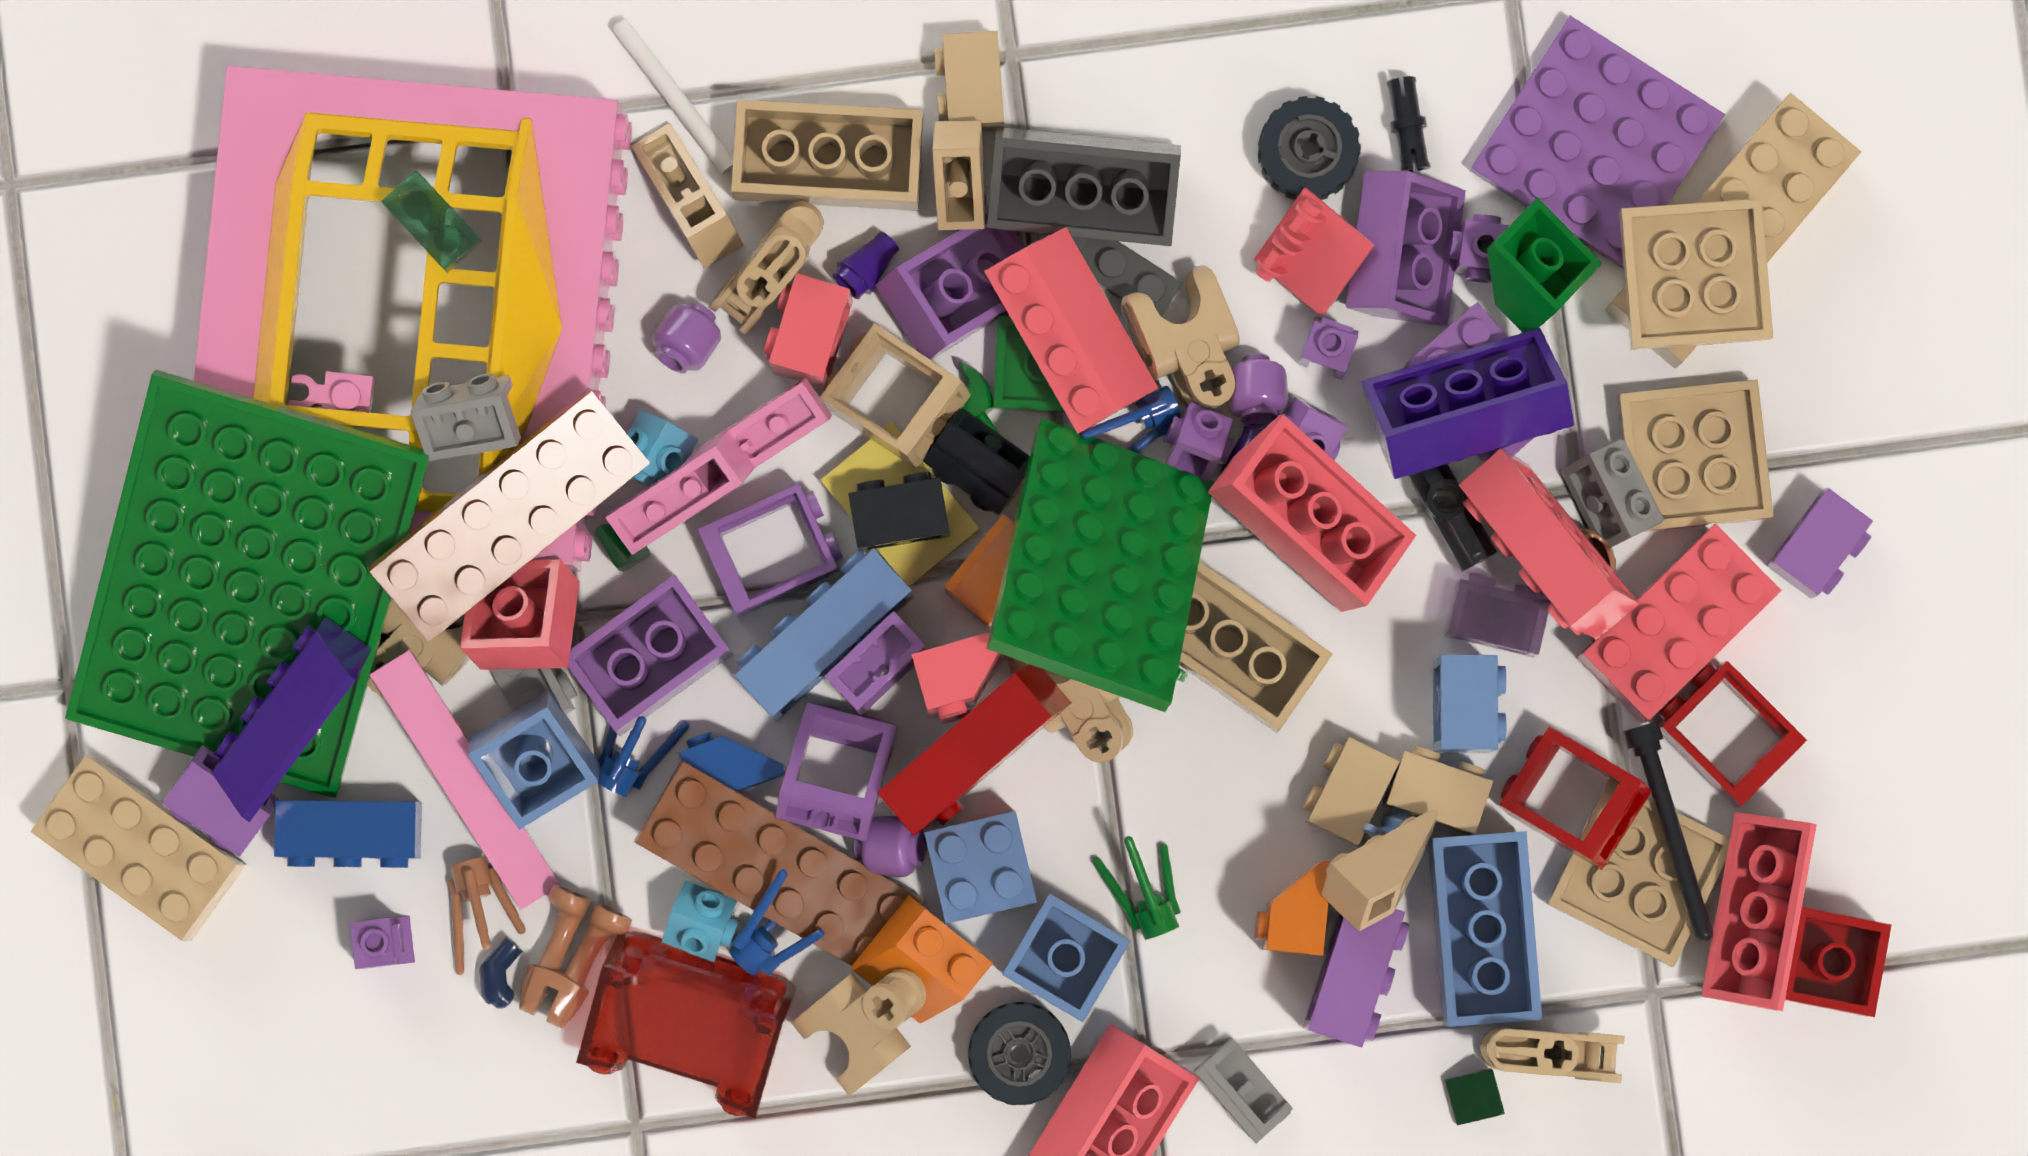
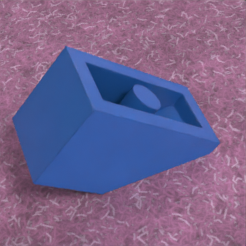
(730, 762)

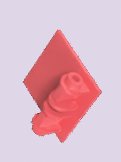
(1313, 252)

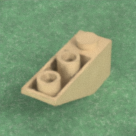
(1374, 877)

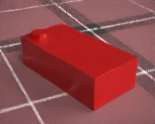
(973, 749)

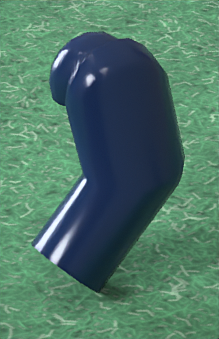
(493, 974)

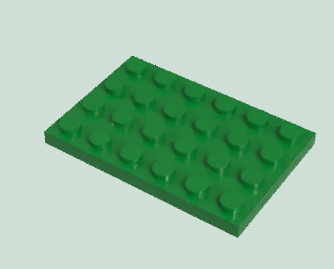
(1101, 566)

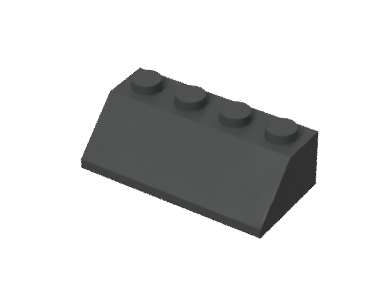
(1084, 184)

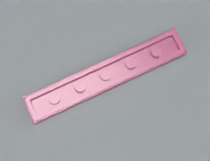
(445, 753)

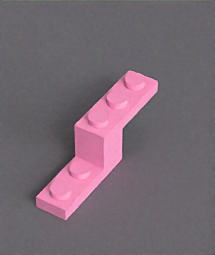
(718, 466)

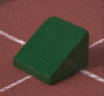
(617, 550)
(1474, 1096)

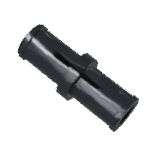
(1408, 124)

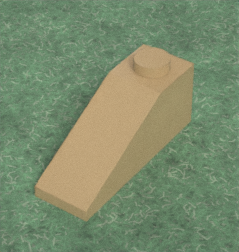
(687, 195)

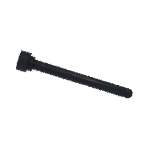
(1645, 743)

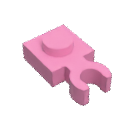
(339, 392)

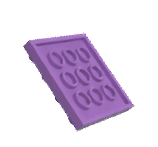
(1596, 137)

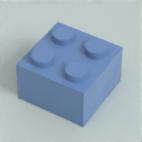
(1467, 704)
(533, 759)
(980, 867)
(1066, 958)

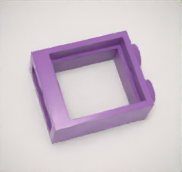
(726, 569)
(860, 671)
(808, 803)

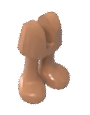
(570, 985)

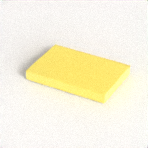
(877, 463)

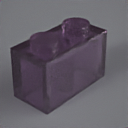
(1497, 616)

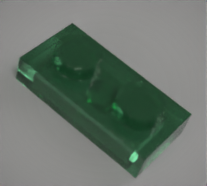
(431, 221)

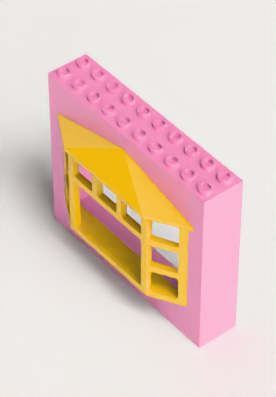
(550, 254)

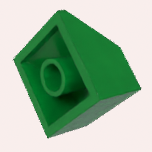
(1537, 267)

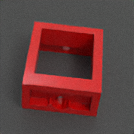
(1765, 766)
(1613, 819)

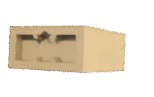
(930, 419)

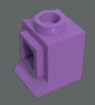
(1329, 345)
(382, 942)

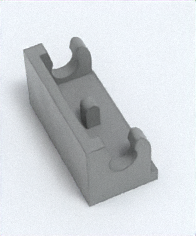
(1243, 1090)

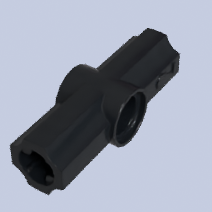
(1459, 530)

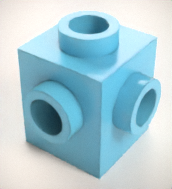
(661, 444)
(701, 921)

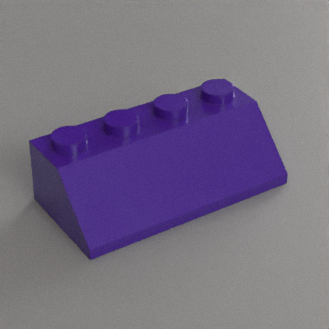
(1468, 403)
(289, 715)

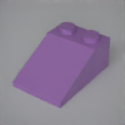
(944, 290)

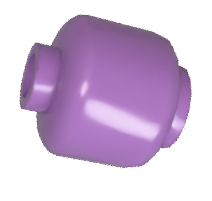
(686, 337)
(1259, 390)
(891, 848)

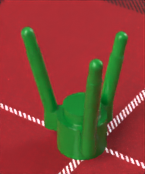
(1154, 913)

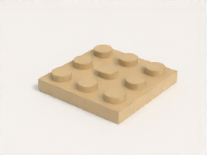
(1696, 274)
(1700, 452)
(1638, 889)

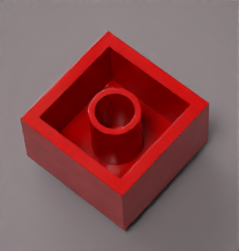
(1838, 962)

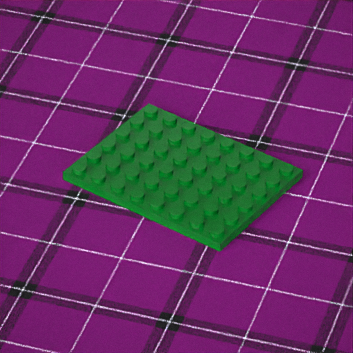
(220, 557)

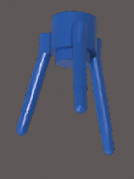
(1153, 411)
(619, 770)
(755, 946)

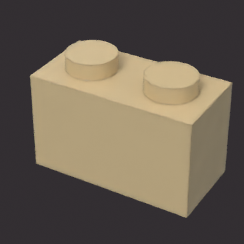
(971, 79)
(959, 175)
(1426, 784)
(1350, 791)

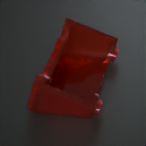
(687, 1019)

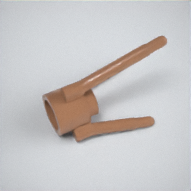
(472, 882)

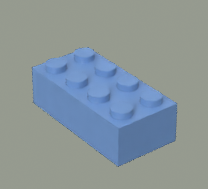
(822, 634)
(1484, 929)

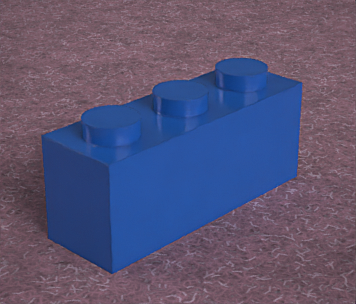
(347, 832)

